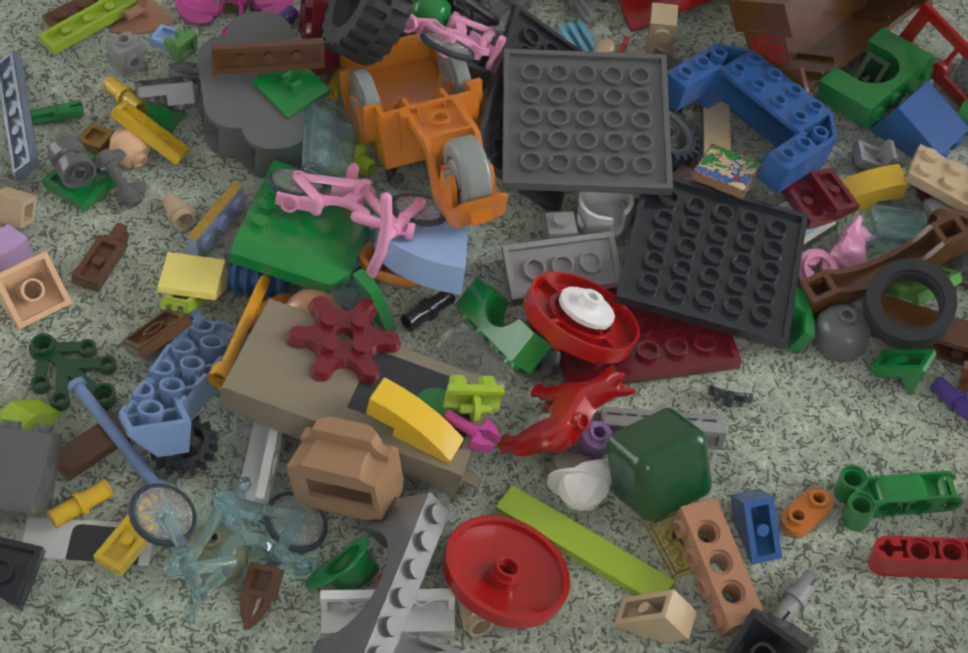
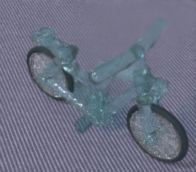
(169, 519)

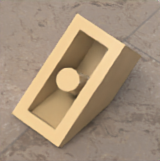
(657, 616)

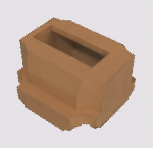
(345, 469)

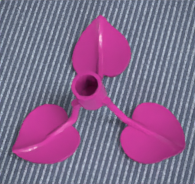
(203, 11)

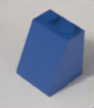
(922, 120)

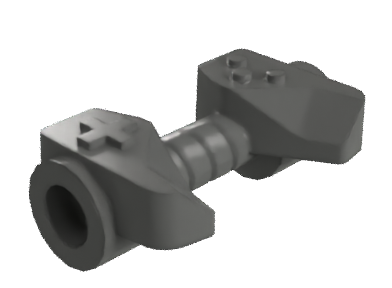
(127, 193)

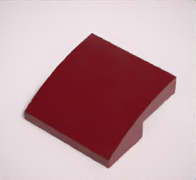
(821, 197)

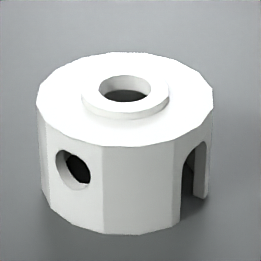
(604, 213)

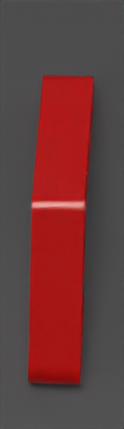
(895, 557)

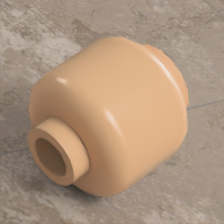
(133, 146)

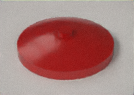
(505, 571)

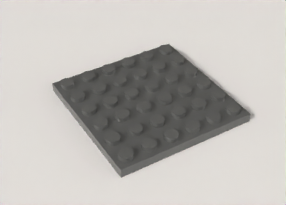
(586, 122)

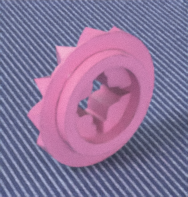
(811, 258)

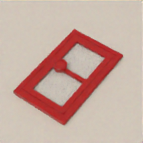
(950, 49)

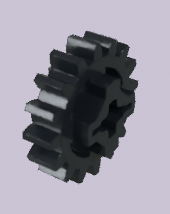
(197, 454)

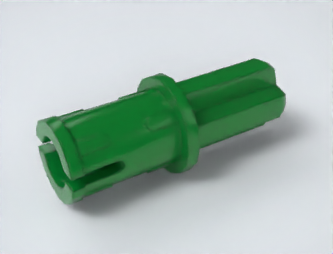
(57, 112)

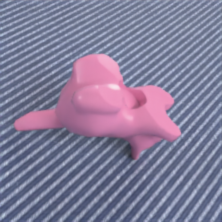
(852, 244)

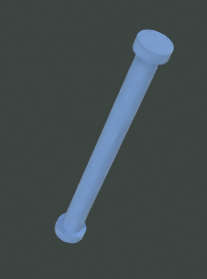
(78, 387)

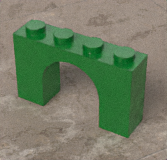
(869, 102)

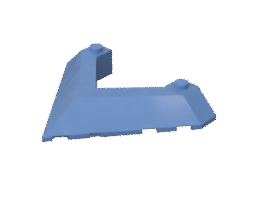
(176, 387)

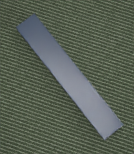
(17, 116)

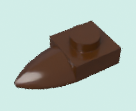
(258, 591)

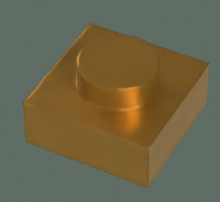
(96, 138)

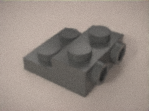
(174, 90)

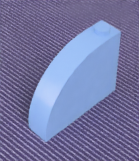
(432, 258)

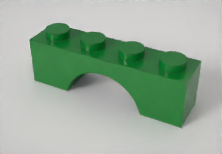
(518, 341)

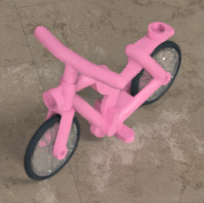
(459, 39)
(398, 215)

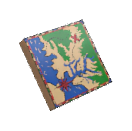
(726, 171)

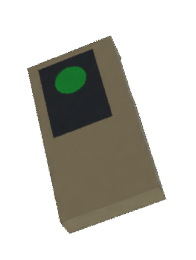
(276, 389)

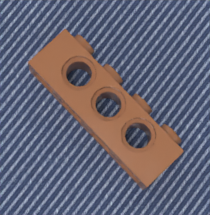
(708, 519)

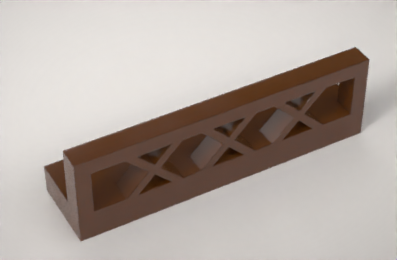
(268, 56)

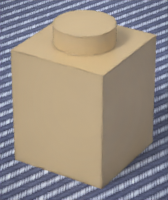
(17, 207)

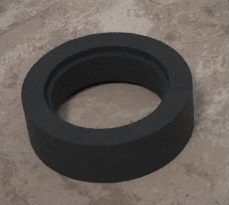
(919, 272)

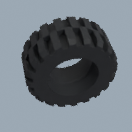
(364, 28)

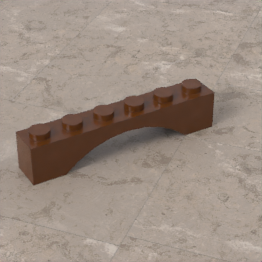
(934, 244)

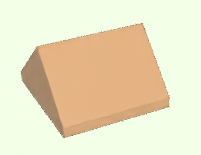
(32, 290)

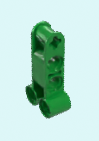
(892, 495)

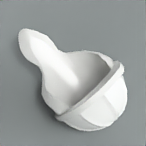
(583, 485)

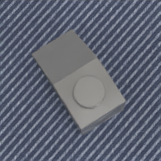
(558, 223)

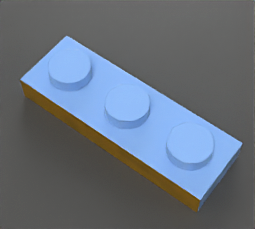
(216, 220)

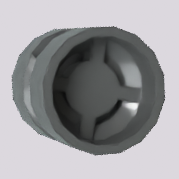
(71, 161)

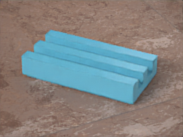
(574, 29)

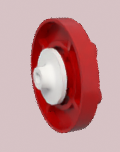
(580, 318)

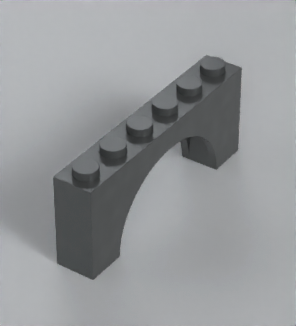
(411, 535)

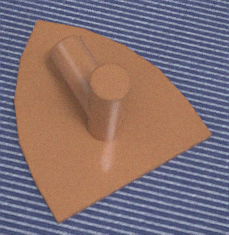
(142, 18)

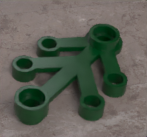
(70, 369)

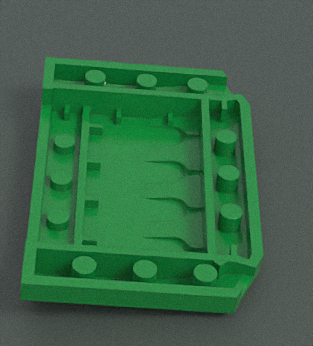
(298, 245)

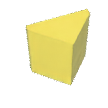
(193, 276)

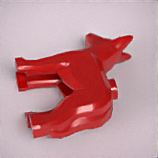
(569, 412)

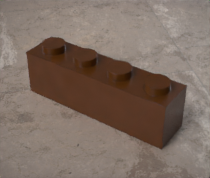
(951, 347)

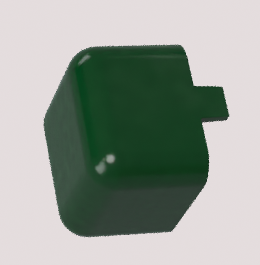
(659, 464)

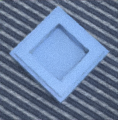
(158, 36)

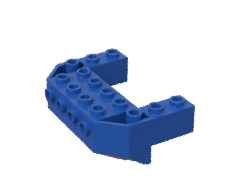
(766, 102)

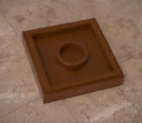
(156, 333)

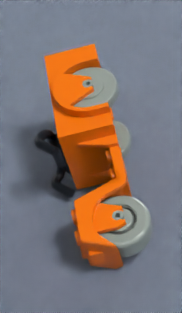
(426, 110)

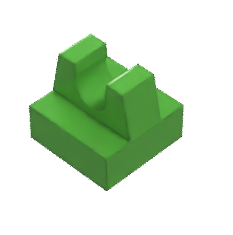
(183, 45)

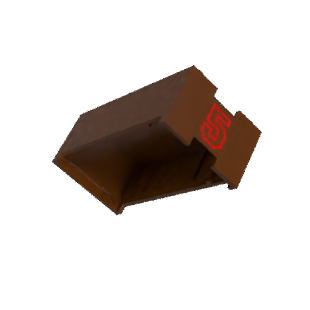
(814, 35)

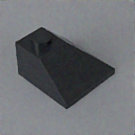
(770, 634)

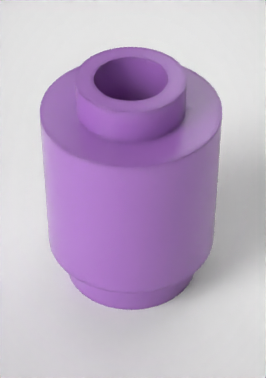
(594, 440)

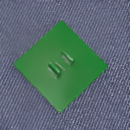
(290, 89)

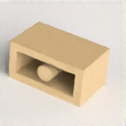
(662, 28)

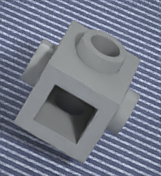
(125, 53)

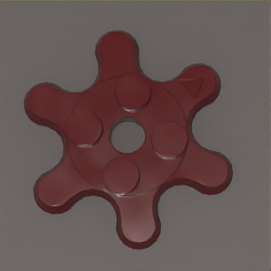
(335, 354)

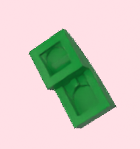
(802, 324)

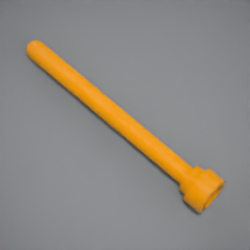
(222, 368)

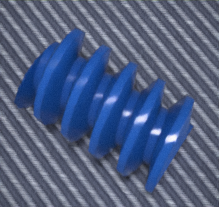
(245, 280)

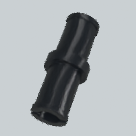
(427, 310)

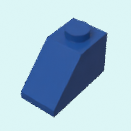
(757, 525)

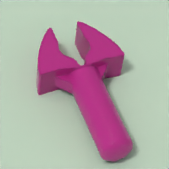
(475, 432)

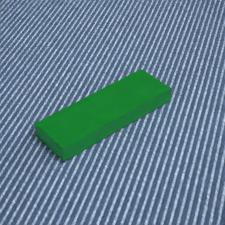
(370, 290)

